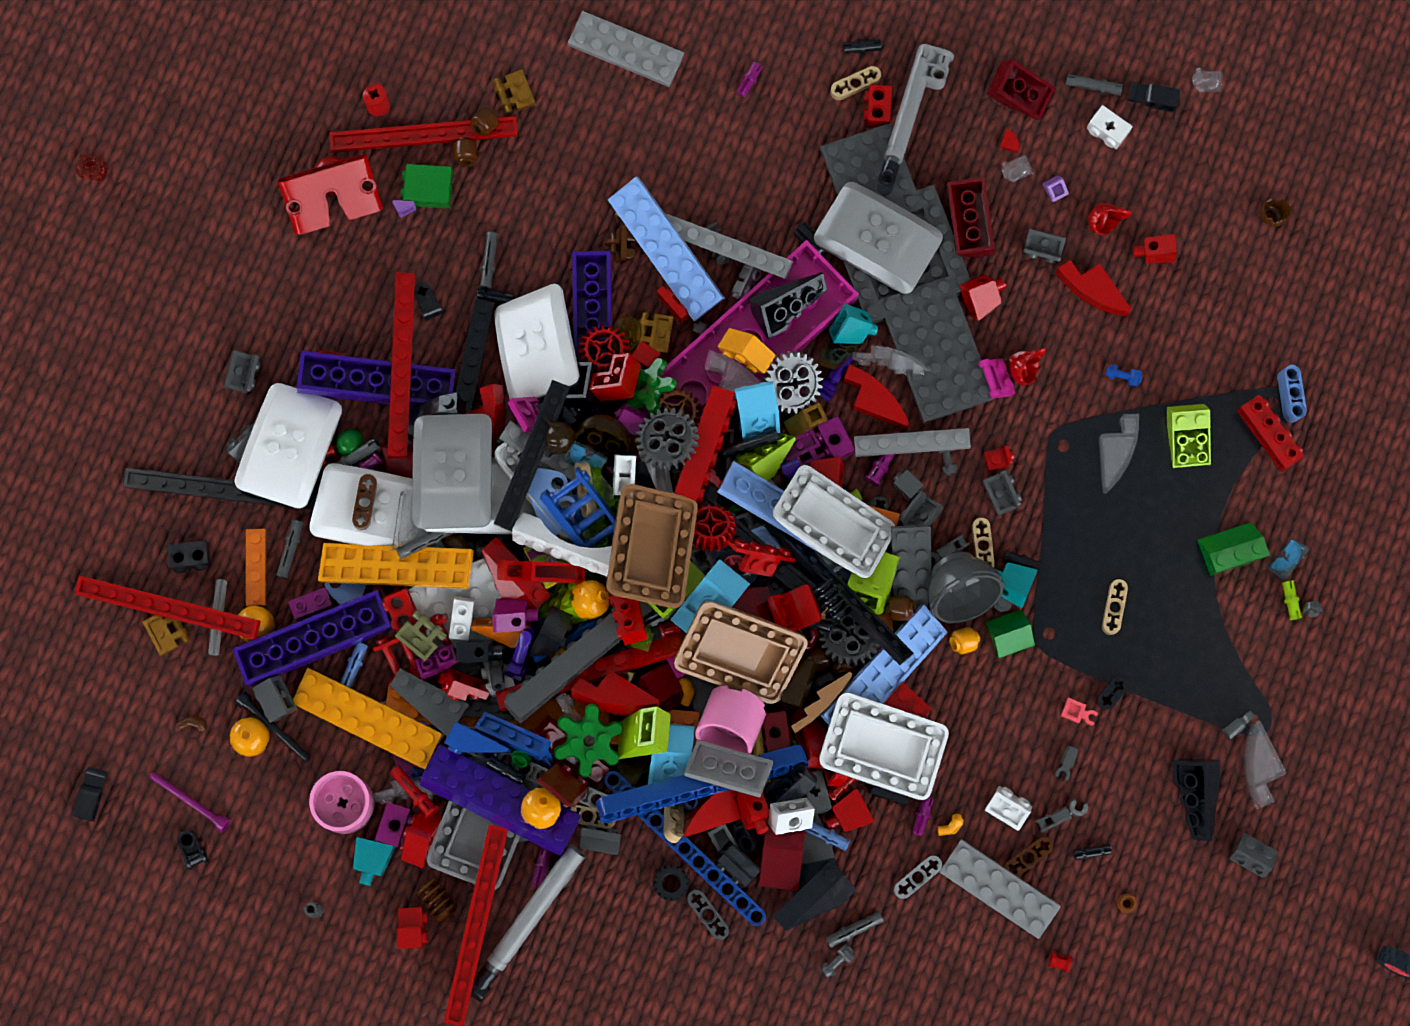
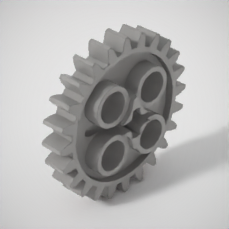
(791, 365)

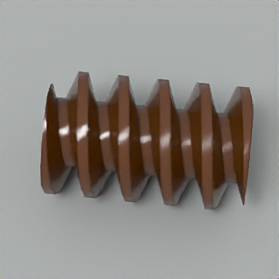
(436, 900)

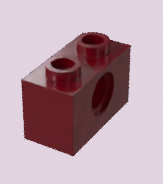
(779, 720)

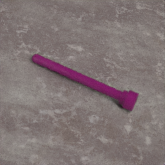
(220, 822)

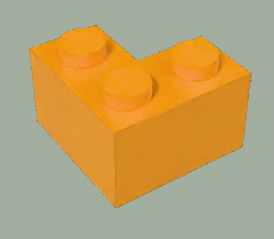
(746, 350)

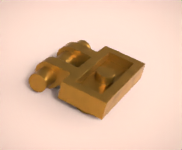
(519, 89)
(660, 332)
(162, 636)

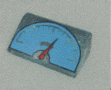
(582, 453)
(1288, 558)

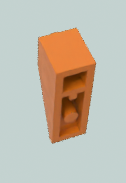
(485, 627)

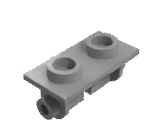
(750, 276)

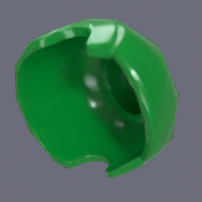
(349, 441)

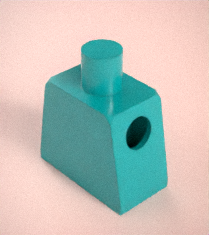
(852, 326)
(1017, 583)
(371, 859)

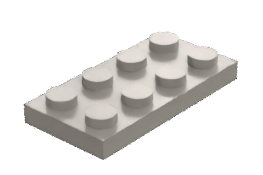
(728, 768)

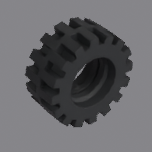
(671, 870)

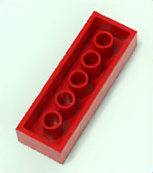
(710, 429)

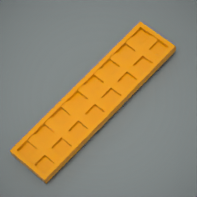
(384, 567)
(367, 718)

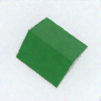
(1010, 633)

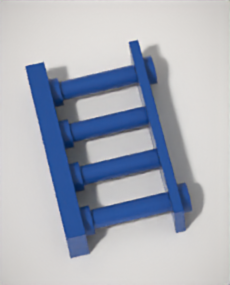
(563, 515)

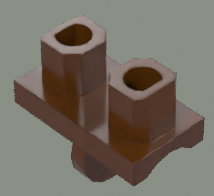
(618, 244)

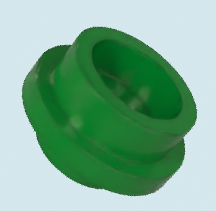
(521, 759)

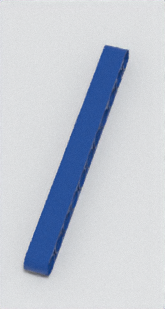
(685, 789)
(689, 857)

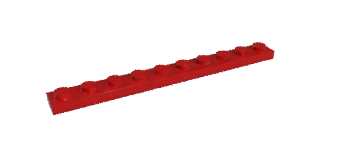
(416, 135)
(401, 365)
(167, 607)
(617, 663)
(476, 926)

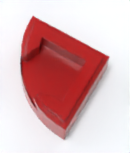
(1010, 142)

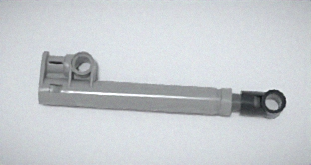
(924, 70)
(527, 920)

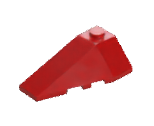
(531, 592)

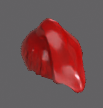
(1106, 217)
(1025, 366)

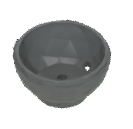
(963, 588)

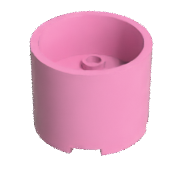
(731, 719)
(327, 797)

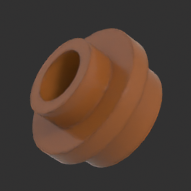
(1133, 903)

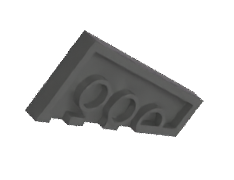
(429, 701)

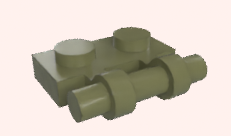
(418, 640)

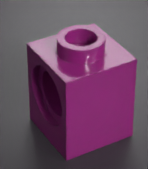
(630, 418)

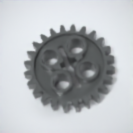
(672, 422)
(839, 648)

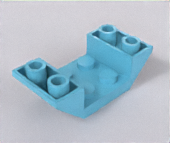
(757, 409)
(719, 585)
(675, 760)

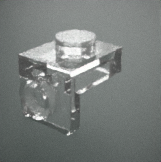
(1207, 81)
(1017, 168)

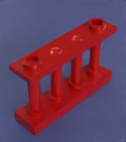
(384, 643)

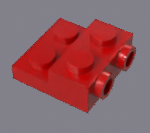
(460, 685)

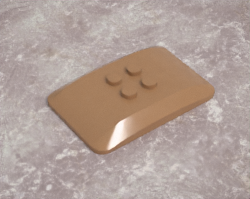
(651, 546)
(740, 651)

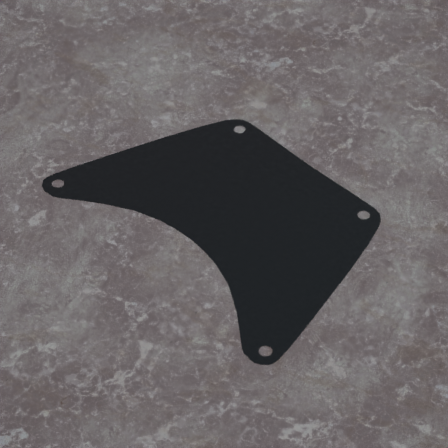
(1146, 535)

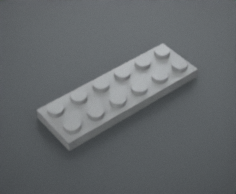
(626, 49)
(1000, 889)

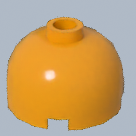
(590, 599)
(260, 613)
(249, 737)
(540, 808)

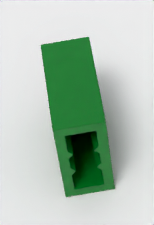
(427, 185)

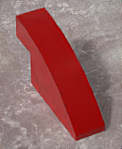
(1094, 288)
(875, 398)
(494, 407)
(539, 572)
(613, 695)
(812, 740)
(712, 812)

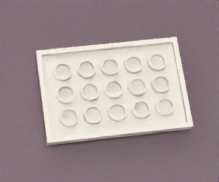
(441, 600)

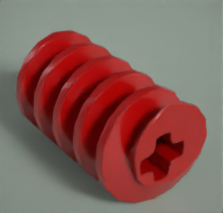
(376, 100)

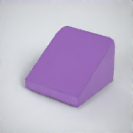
(1055, 188)
(404, 207)

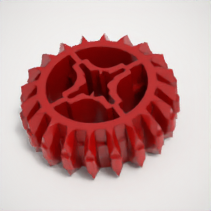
(608, 343)
(721, 525)

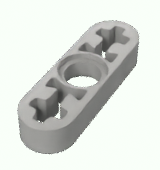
(932, 872)

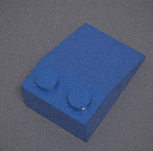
(468, 740)

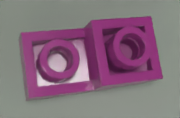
(439, 661)

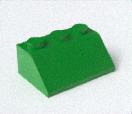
(1233, 548)

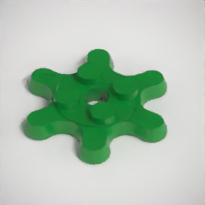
(655, 387)
(578, 730)

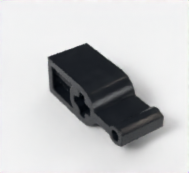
(1155, 96)
(90, 794)

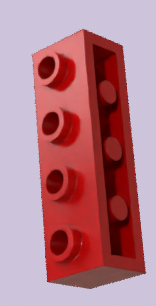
(1271, 433)
(629, 618)

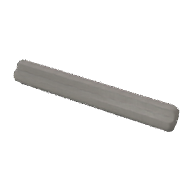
(219, 604)

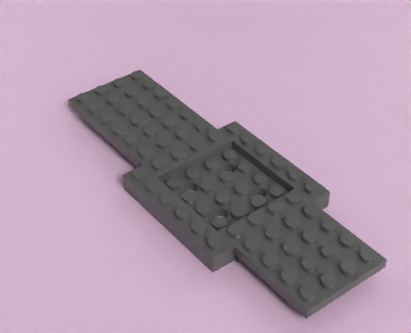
(929, 318)

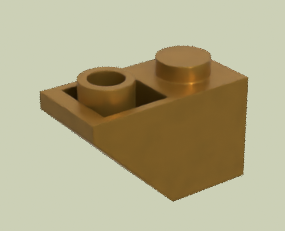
(805, 420)

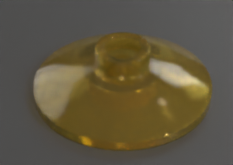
(631, 329)

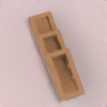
(827, 696)

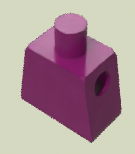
(512, 615)

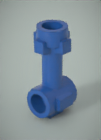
(1134, 377)

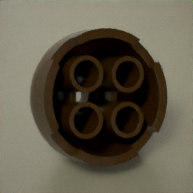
(604, 434)

